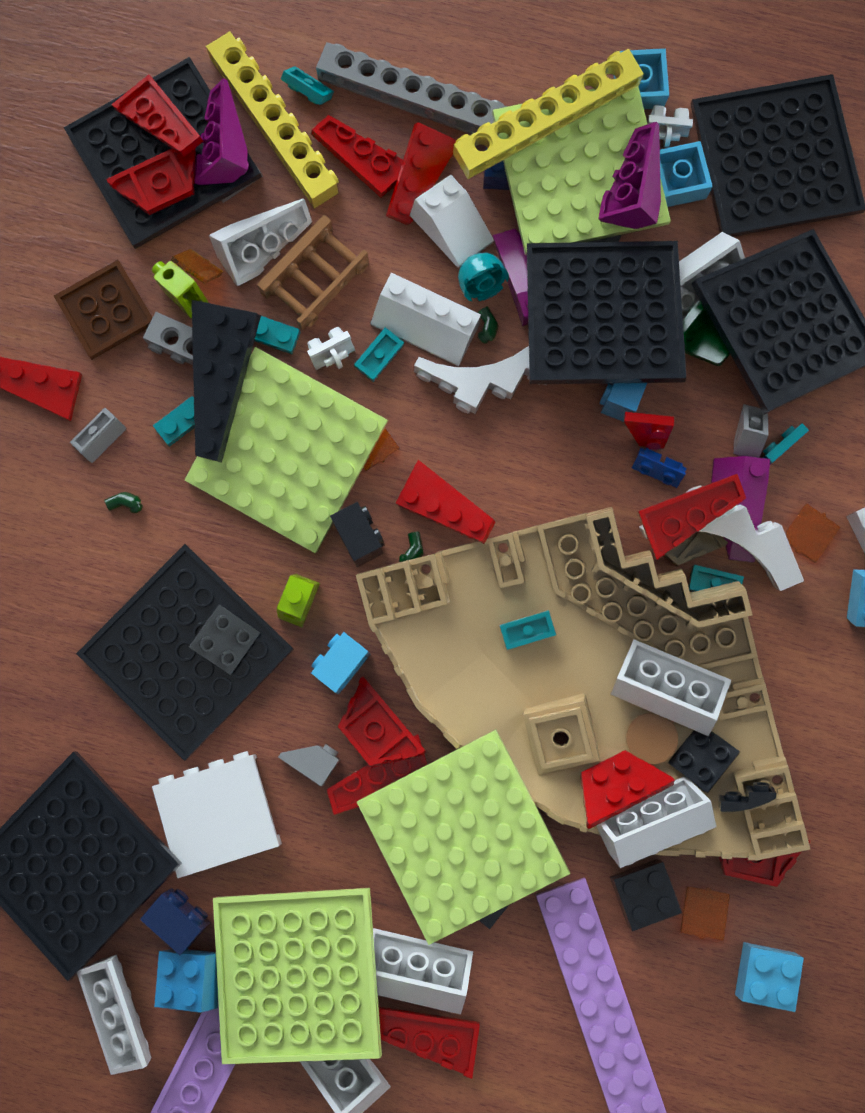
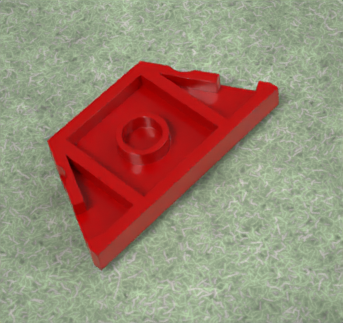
(157, 181)
(376, 729)
(619, 785)
(764, 871)

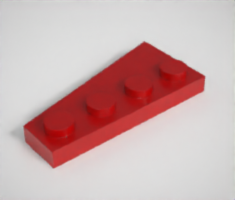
(433, 1037)

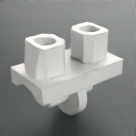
(671, 127)
(331, 351)

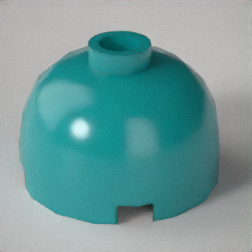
(482, 276)

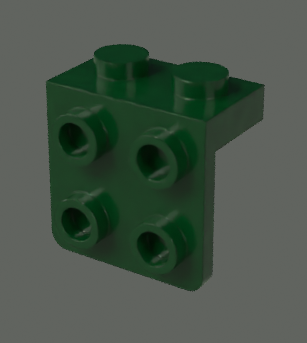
(702, 338)

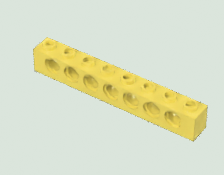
(228, 49)
(619, 64)

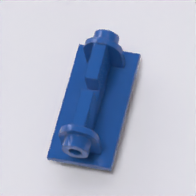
(649, 464)

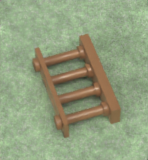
(305, 250)

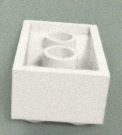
(451, 220)
(347, 1084)

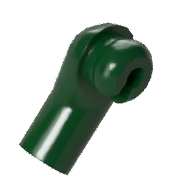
(490, 326)
(124, 499)
(415, 549)

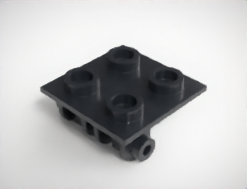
(704, 759)

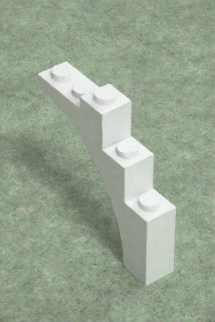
(472, 383)
(766, 544)

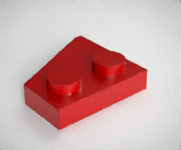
(649, 429)

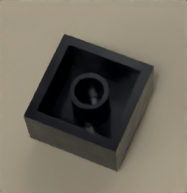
(357, 535)
(645, 894)

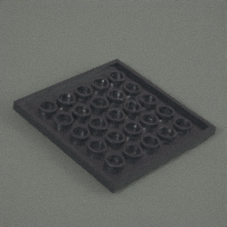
(114, 144)
(778, 156)
(605, 313)
(786, 320)
(149, 660)
(77, 865)

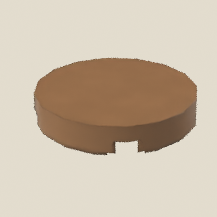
(652, 738)

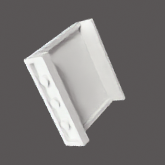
(216, 814)

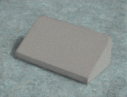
(98, 435)

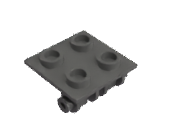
(224, 639)

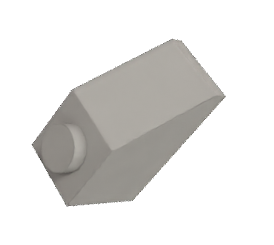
(751, 432)
(313, 762)

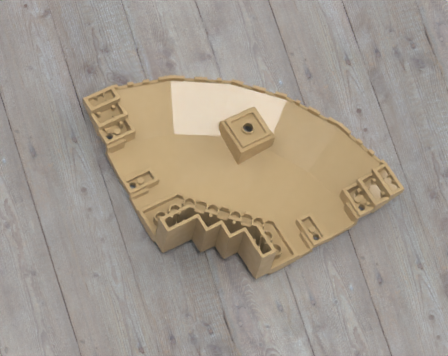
(464, 680)

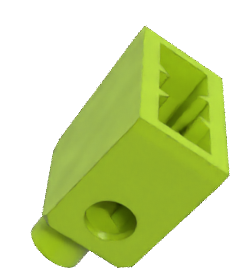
(177, 286)
(297, 599)

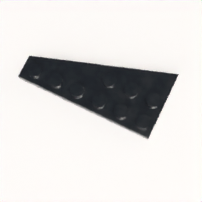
(221, 356)

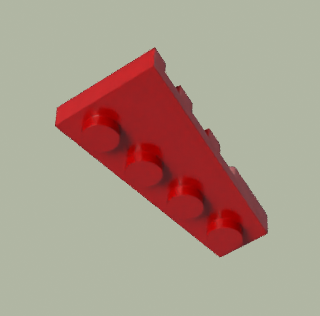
(156, 114)
(361, 155)
(421, 167)
(42, 385)
(441, 503)
(680, 517)
(367, 780)

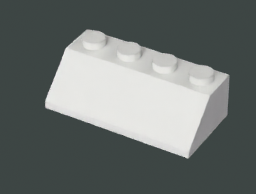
(706, 259)
(425, 319)
(671, 687)
(658, 823)
(421, 972)
(114, 1015)

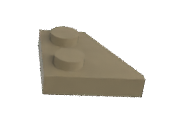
(694, 546)

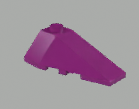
(224, 144)
(636, 191)
(512, 255)
(754, 479)

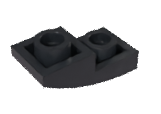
(755, 796)

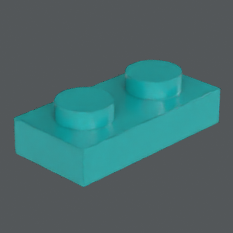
(307, 85)
(277, 335)
(379, 354)
(177, 422)
(789, 437)
(705, 578)
(527, 630)

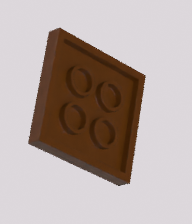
(104, 309)

